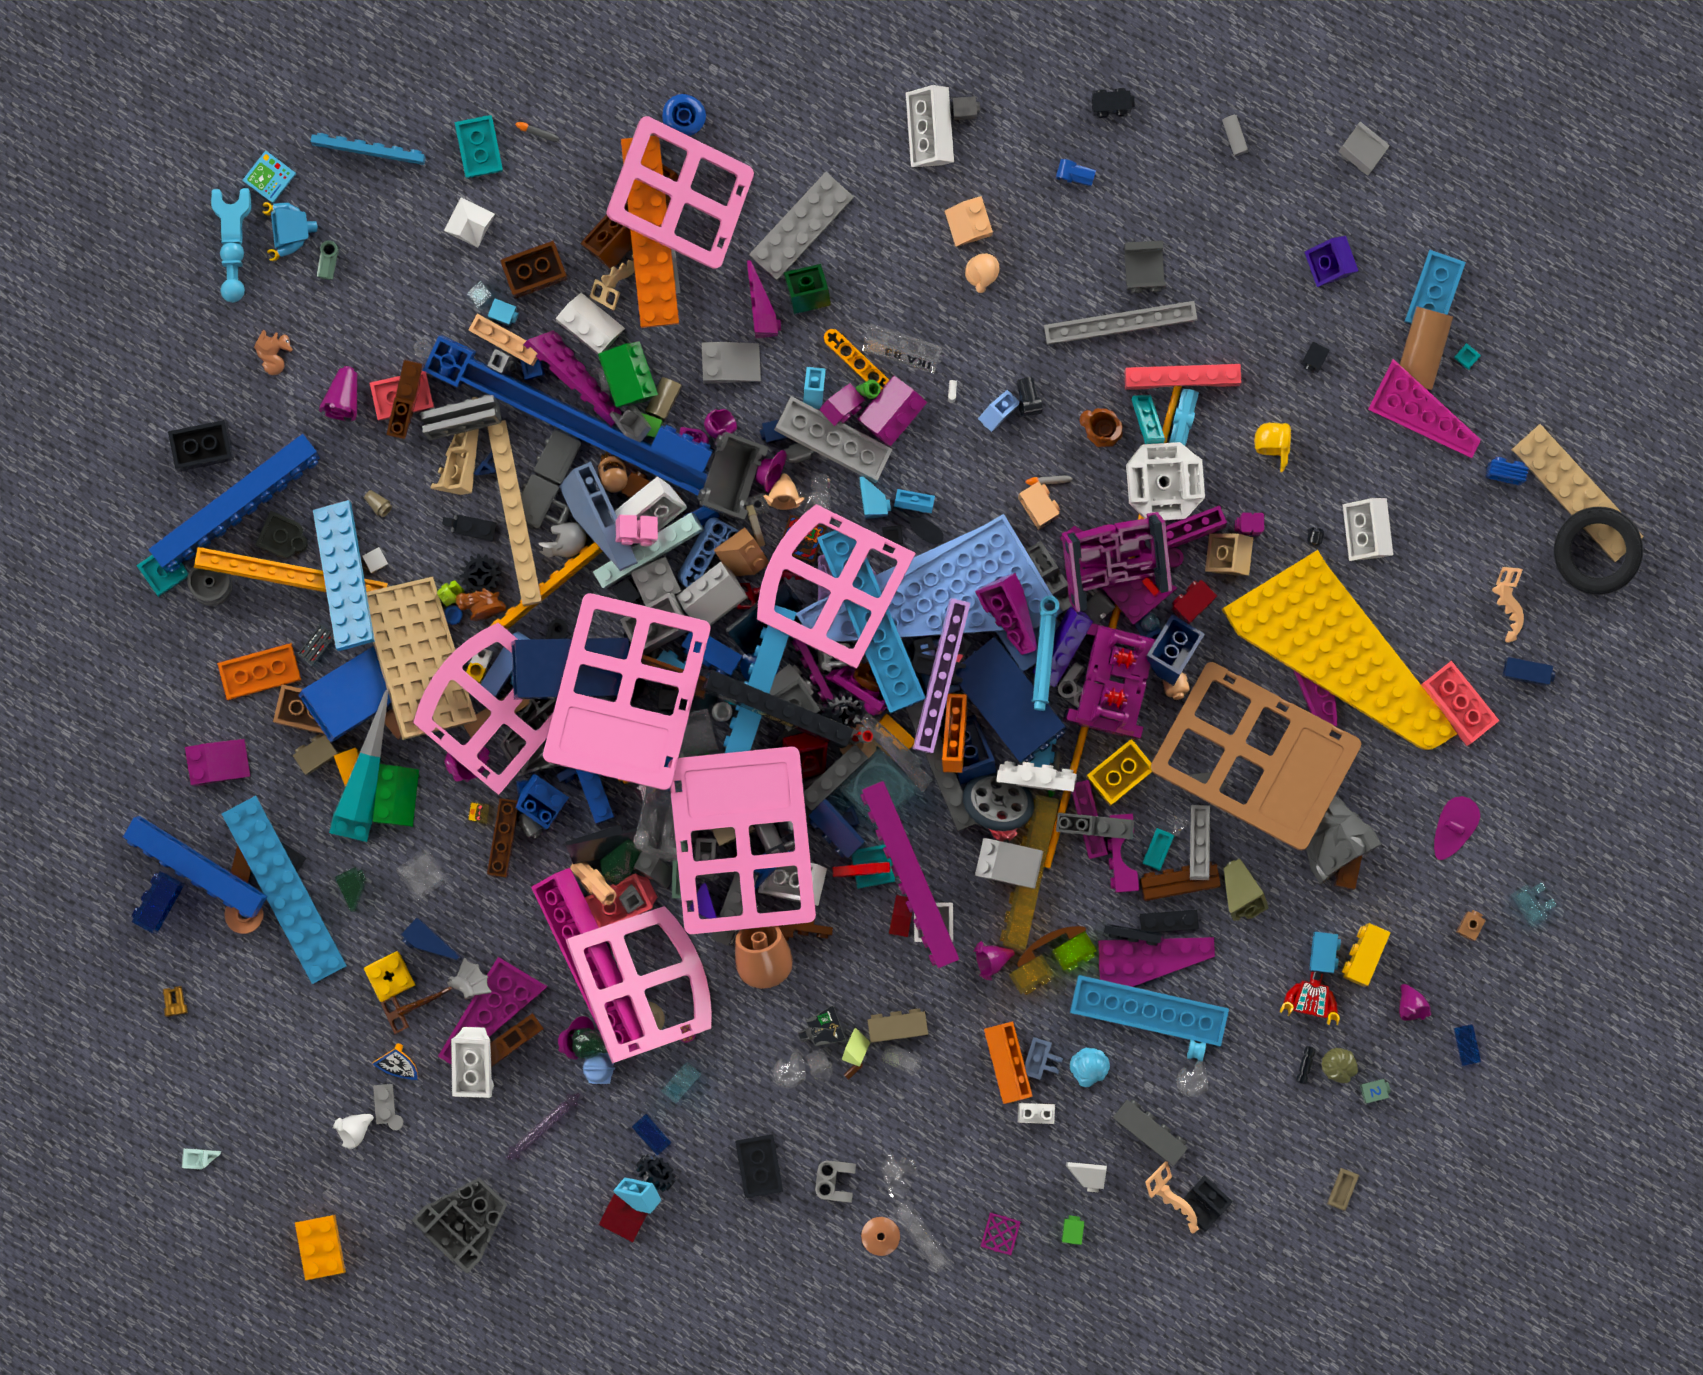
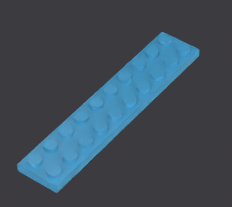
(886, 651)
(284, 889)

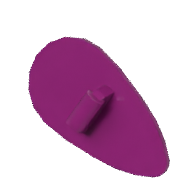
(1455, 826)

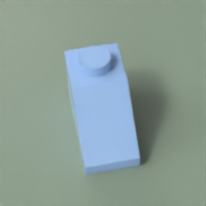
(999, 410)

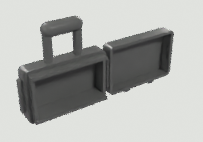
(552, 468)

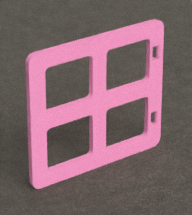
(679, 192)

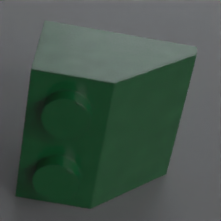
(807, 288)

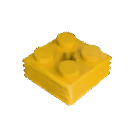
(401, 980)

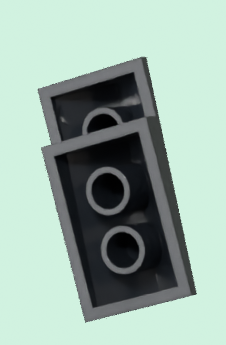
(598, 844)

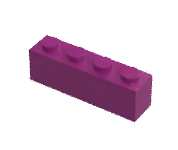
(1195, 527)

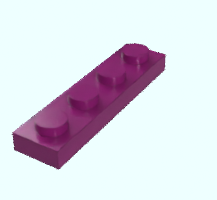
(816, 676)
(1086, 806)

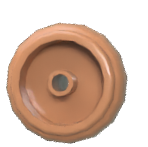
(762, 956)

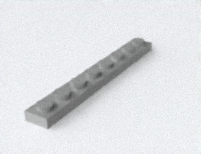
(1120, 322)

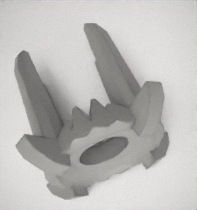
(825, 661)

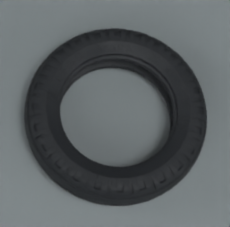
(1590, 584)

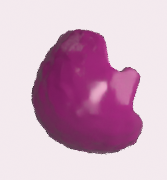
(719, 422)

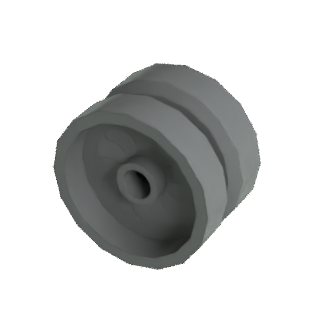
(208, 594)

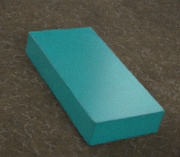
(1158, 849)

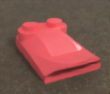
(615, 912)

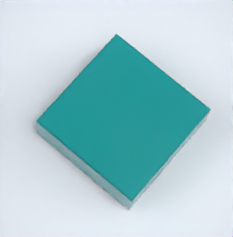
(1467, 356)

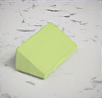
(856, 1048)

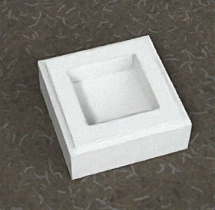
(375, 560)

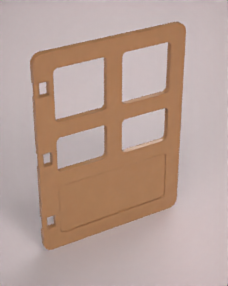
(1295, 780)

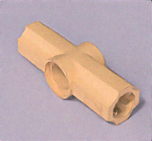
(594, 882)

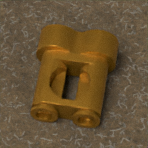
(177, 1008)

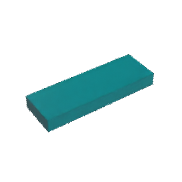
(1148, 419)

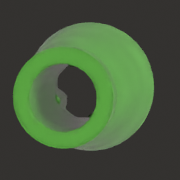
(869, 389)

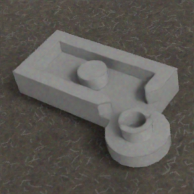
(386, 1106)

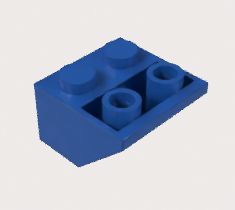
(540, 801)

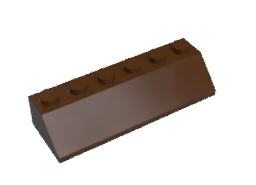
(611, 240)

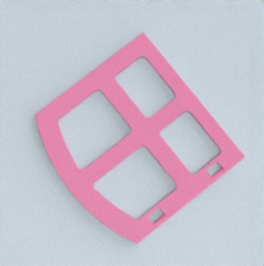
(840, 588)
(501, 711)
(635, 985)

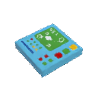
(269, 177)

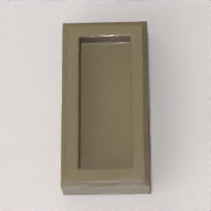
(755, 525)
(1343, 1189)

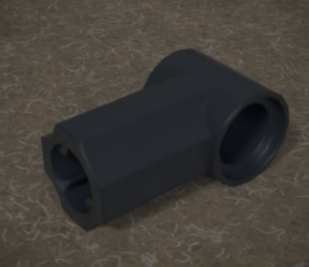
(1029, 402)

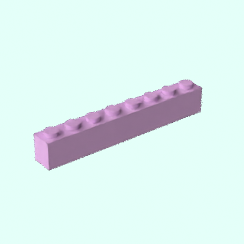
(941, 676)

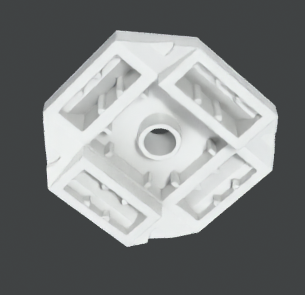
(1182, 475)

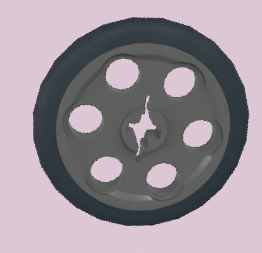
(989, 819)

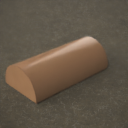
(1425, 345)

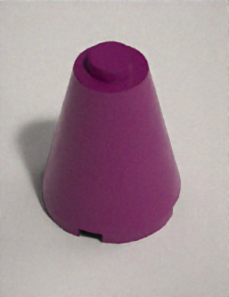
(341, 396)

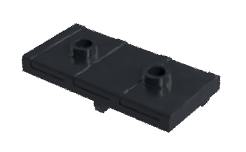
(747, 628)

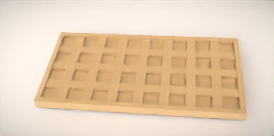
(410, 648)

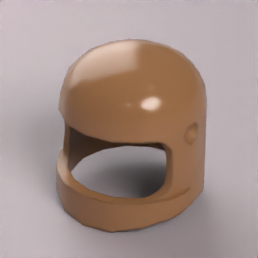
(615, 478)

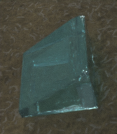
(479, 294)

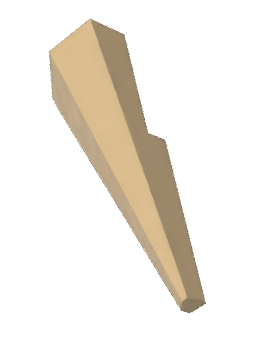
(459, 468)

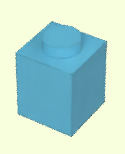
(503, 313)

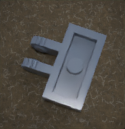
(1037, 1058)

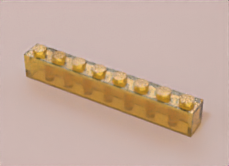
(1024, 898)

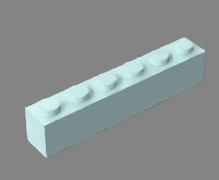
(667, 540)

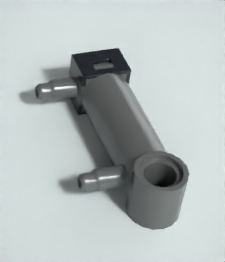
(771, 840)

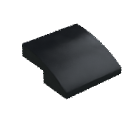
(1212, 1198)

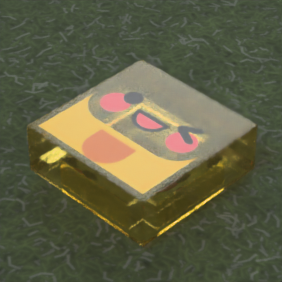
(478, 812)

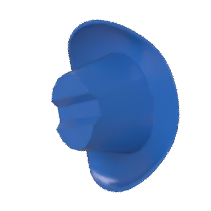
(684, 114)

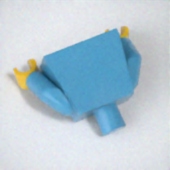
(289, 228)

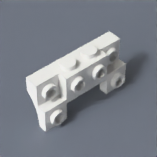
(1035, 777)

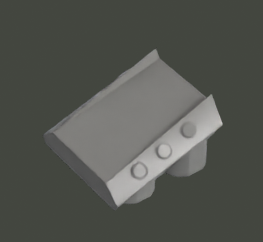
(1363, 148)

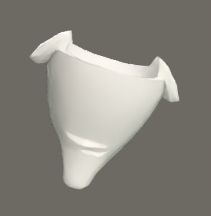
(352, 1129)

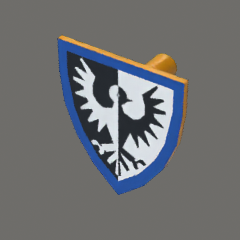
(397, 1064)

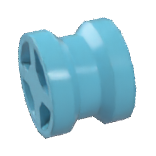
(1196, 1050)

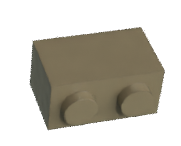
(315, 754)

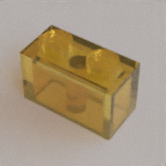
(1031, 974)

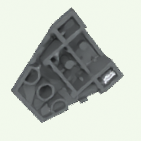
(1339, 841)
(462, 1222)

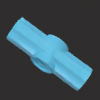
(1184, 416)

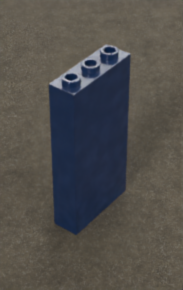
(541, 663)
(1005, 701)

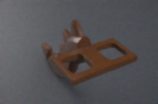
(405, 1009)

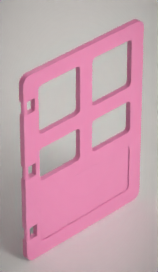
(615, 736)
(738, 793)

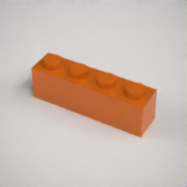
(954, 733)
(1008, 1062)

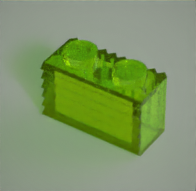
(1074, 951)

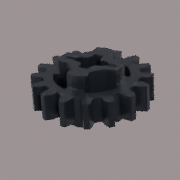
(479, 566)
(835, 708)
(656, 1172)

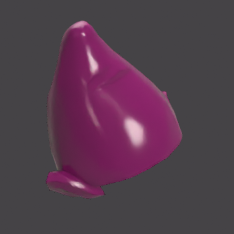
(991, 959)
(1413, 1004)

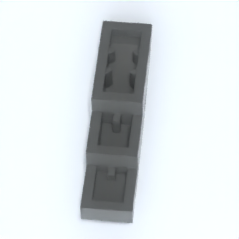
(1051, 574)

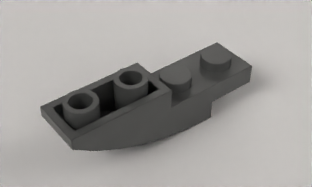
(1095, 825)

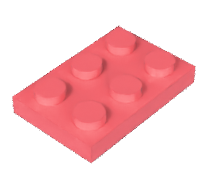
(385, 392)

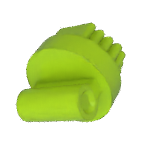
(449, 592)

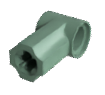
(327, 262)

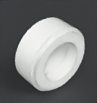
(722, 711)

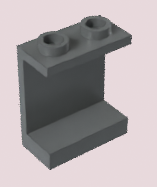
(1144, 266)

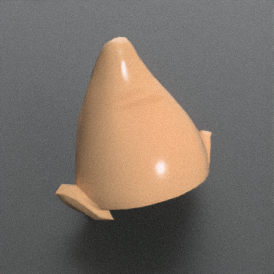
(784, 490)

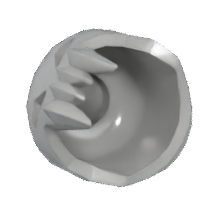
(569, 541)

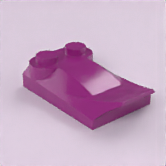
(845, 678)

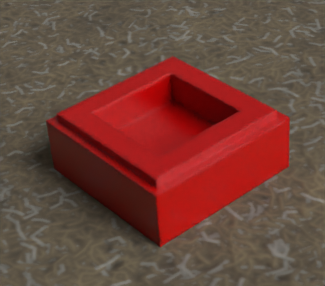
(1151, 586)

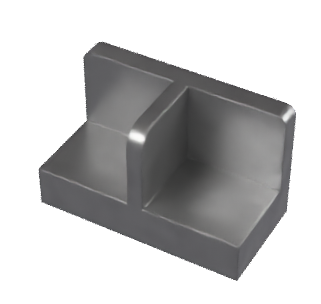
(632, 423)

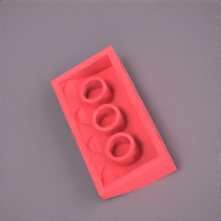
(1460, 703)

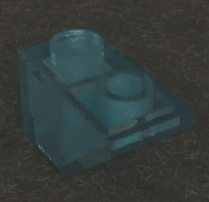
(681, 1082)

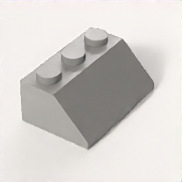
(712, 594)

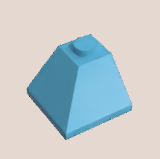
(873, 500)

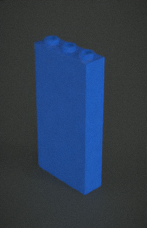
(346, 695)

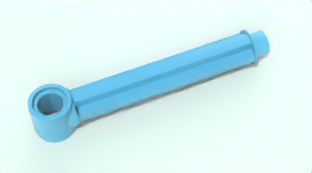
(1044, 653)

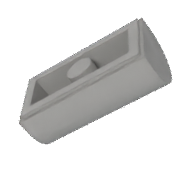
(1235, 135)

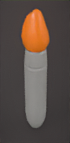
(1049, 480)

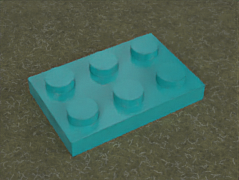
(478, 146)

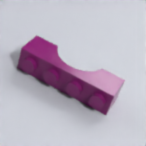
(1124, 878)

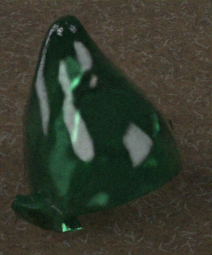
(587, 1043)

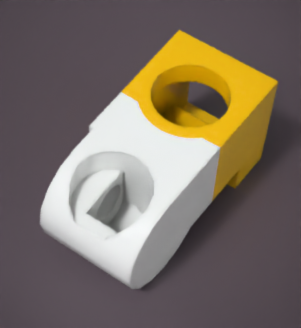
(478, 665)

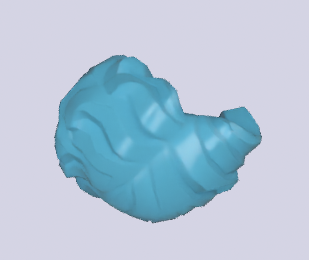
(1089, 1066)

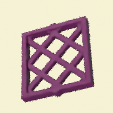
(987, 1230)

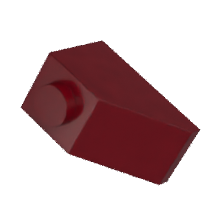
(900, 917)

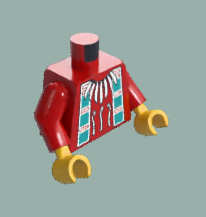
(1312, 999)

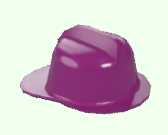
(770, 470)
(565, 1038)

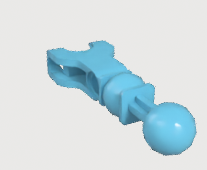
(231, 234)

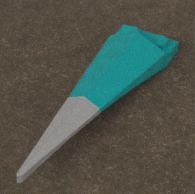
(356, 806)

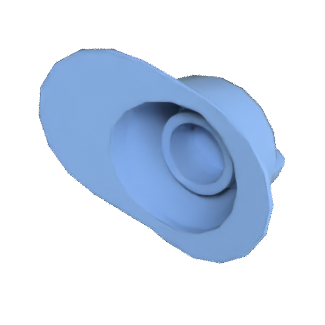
(598, 1069)

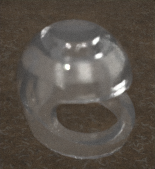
(791, 1073)
(1192, 1083)

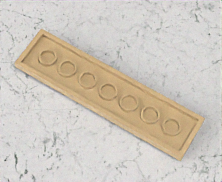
(1569, 485)

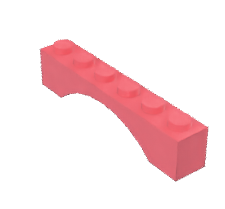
(1193, 375)

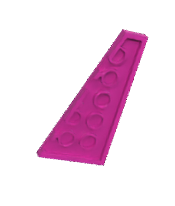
(1414, 407)

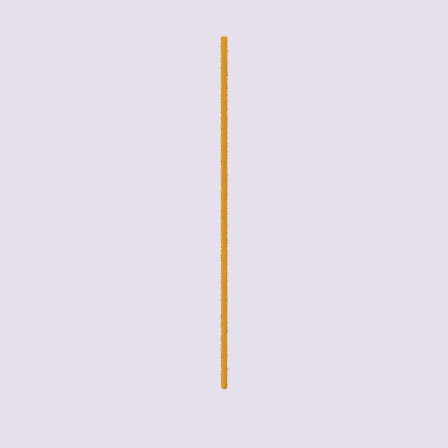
(1113, 623)

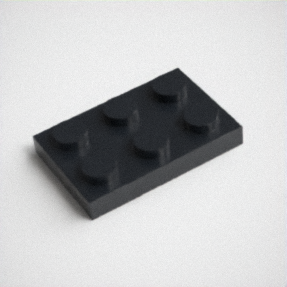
(759, 1166)

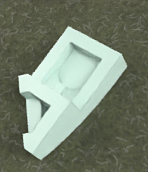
(198, 1158)

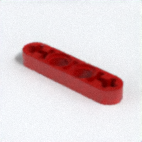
(862, 869)

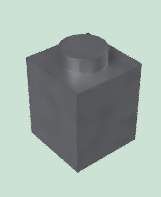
(965, 108)

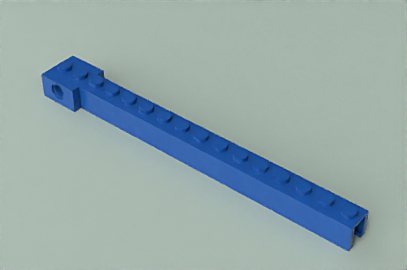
(456, 364)

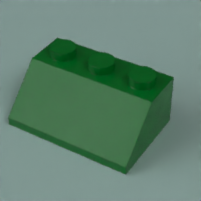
(628, 374)
(395, 795)

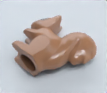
(267, 350)

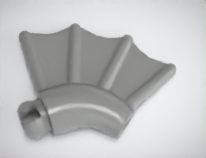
(469, 980)

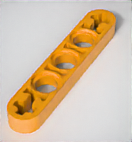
(855, 355)

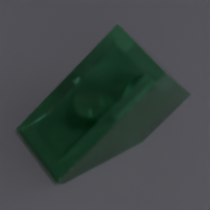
(620, 862)
(352, 886)

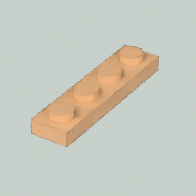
(503, 339)

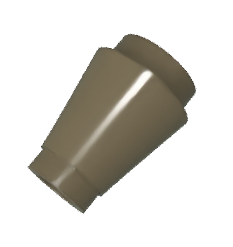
(378, 503)

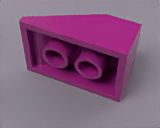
(217, 762)

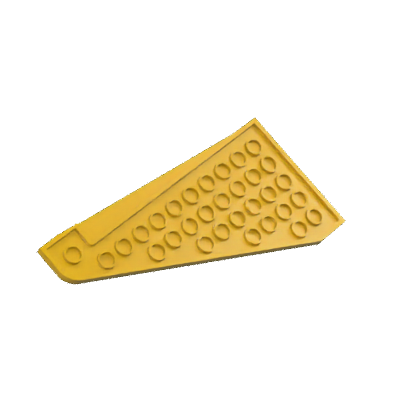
(1325, 636)

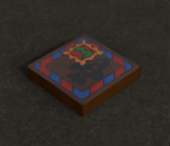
(809, 546)

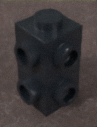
(1117, 102)

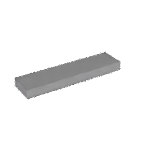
(1199, 842)

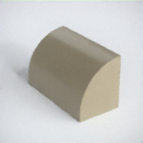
(662, 403)

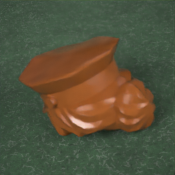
(1102, 427)
(482, 604)

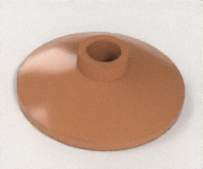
(241, 925)
(873, 1228)

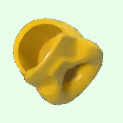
(1274, 440)

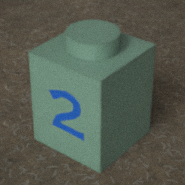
(1375, 1090)

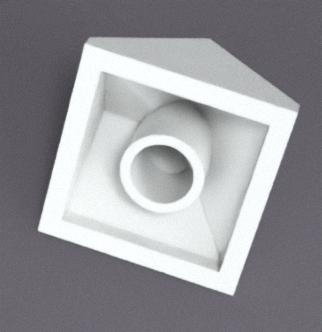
(469, 222)

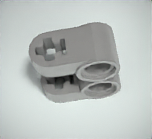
(1070, 680)
(831, 1180)

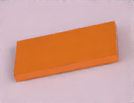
(259, 671)

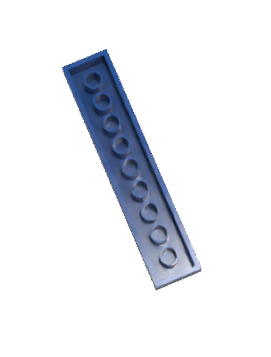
(235, 503)

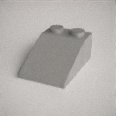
(730, 362)
(1009, 863)

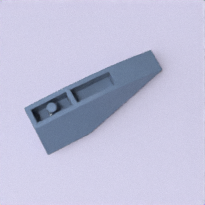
(595, 513)

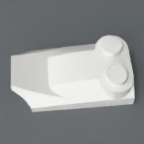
(471, 1063)

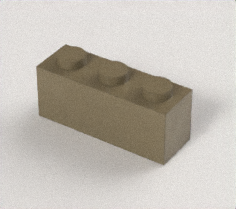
(897, 1025)

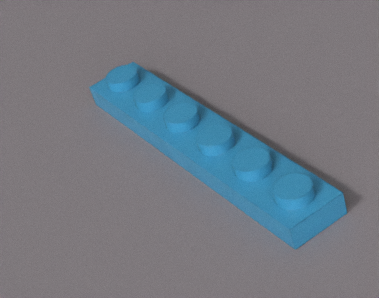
(361, 147)

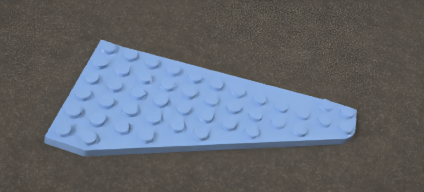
(947, 573)

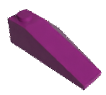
(763, 313)
(1008, 605)

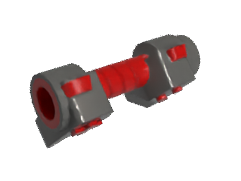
(863, 735)

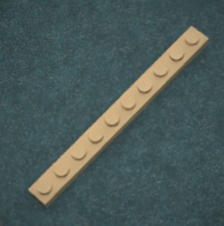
(514, 514)

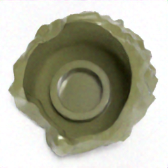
(1339, 1065)

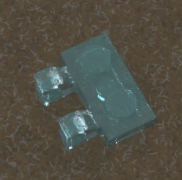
(1529, 905)

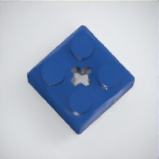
(1507, 472)

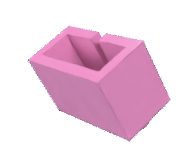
(641, 531)

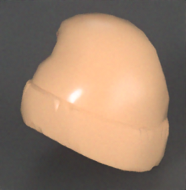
(982, 271)

